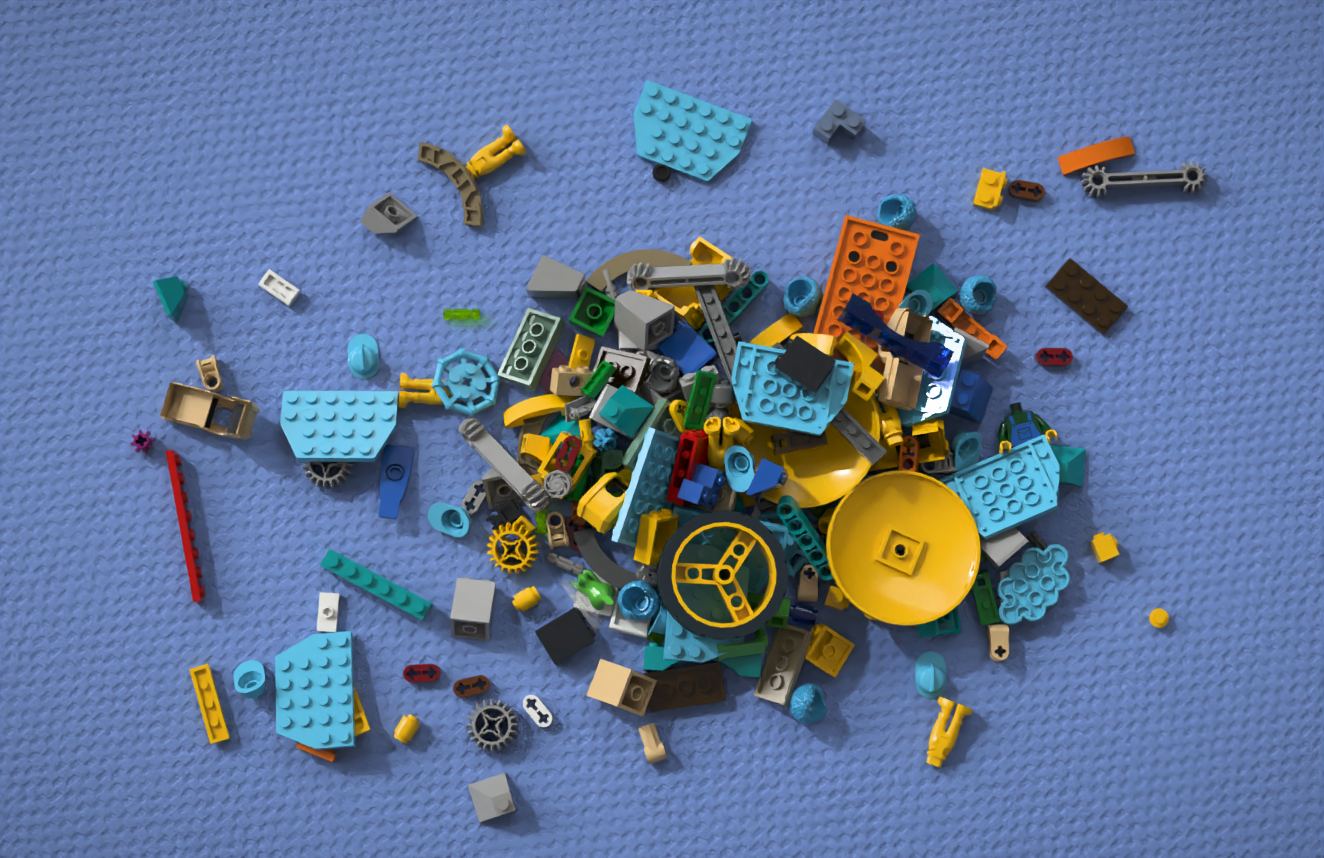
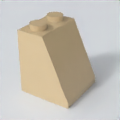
(621, 687)

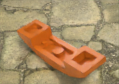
(1096, 154)
(956, 317)

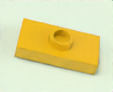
(581, 351)

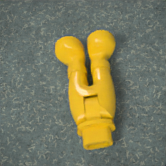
(484, 161)
(424, 384)
(889, 422)
(715, 451)
(942, 741)

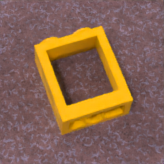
(586, 451)
(647, 532)

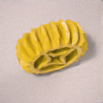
(518, 553)

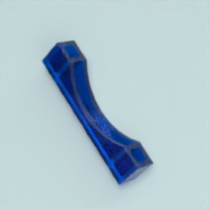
(861, 317)

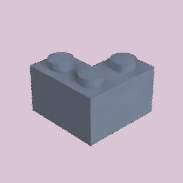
(839, 118)

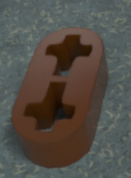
(1027, 186)
(469, 681)

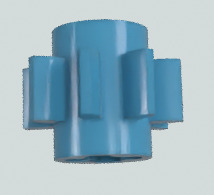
(605, 439)

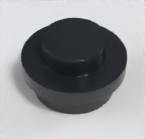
(661, 173)

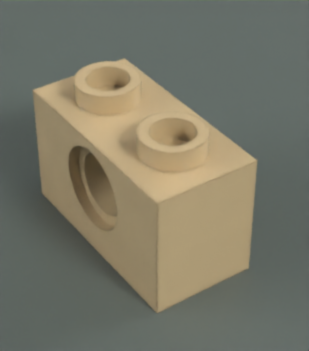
(561, 378)

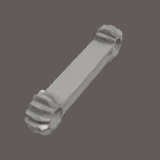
(1144, 179)
(647, 278)
(508, 469)

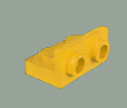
(989, 189)

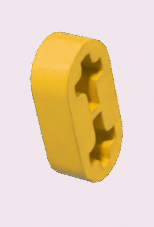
(677, 416)

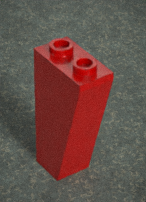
(690, 452)

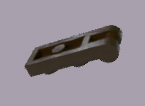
(797, 441)

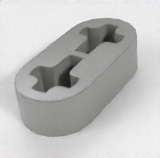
(471, 494)

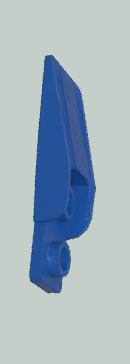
(394, 479)

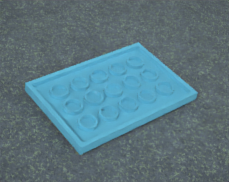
(648, 484)

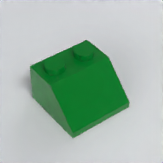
(593, 312)

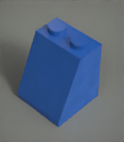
(687, 350)
(970, 396)

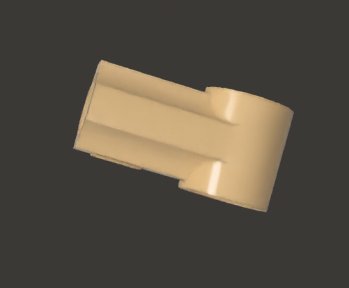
(653, 747)

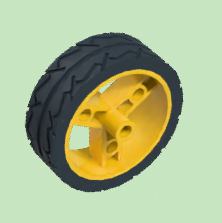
(749, 532)

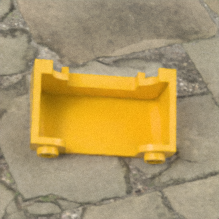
(685, 297)

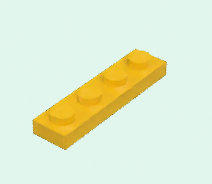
(209, 703)

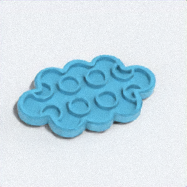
(1033, 584)

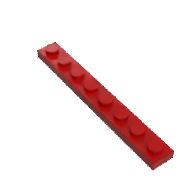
(184, 519)

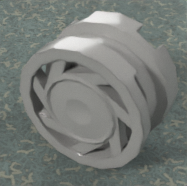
(558, 483)

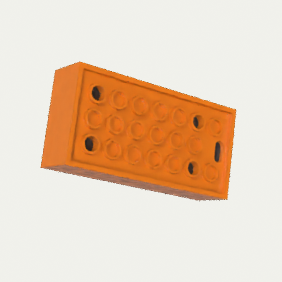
(875, 266)

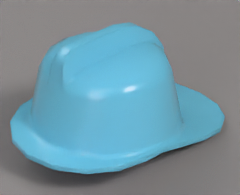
(919, 301)
(363, 356)
(966, 449)
(739, 468)
(449, 519)
(658, 622)
(930, 674)
(250, 679)

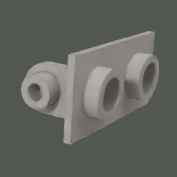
(579, 408)

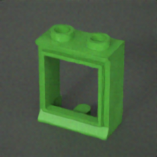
(745, 648)

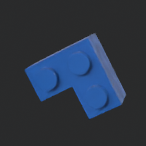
(704, 487)

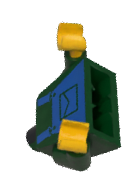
(1021, 428)

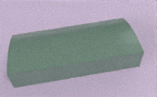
(531, 349)
(657, 419)

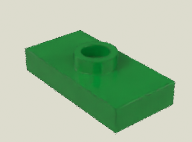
(598, 379)

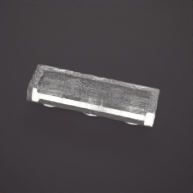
(582, 603)

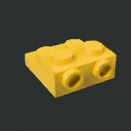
(828, 649)

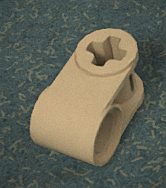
(210, 370)
(557, 532)
(807, 588)
(998, 638)

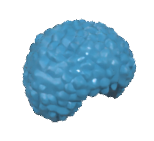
(897, 212)
(978, 295)
(802, 296)
(638, 601)
(808, 704)

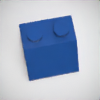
(767, 478)

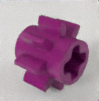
(138, 438)

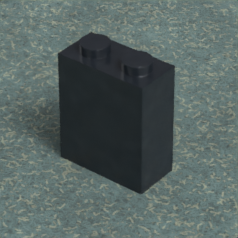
(804, 365)
(565, 635)

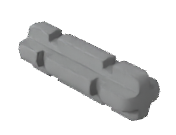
(565, 563)

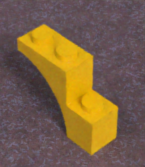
(862, 356)
(537, 449)

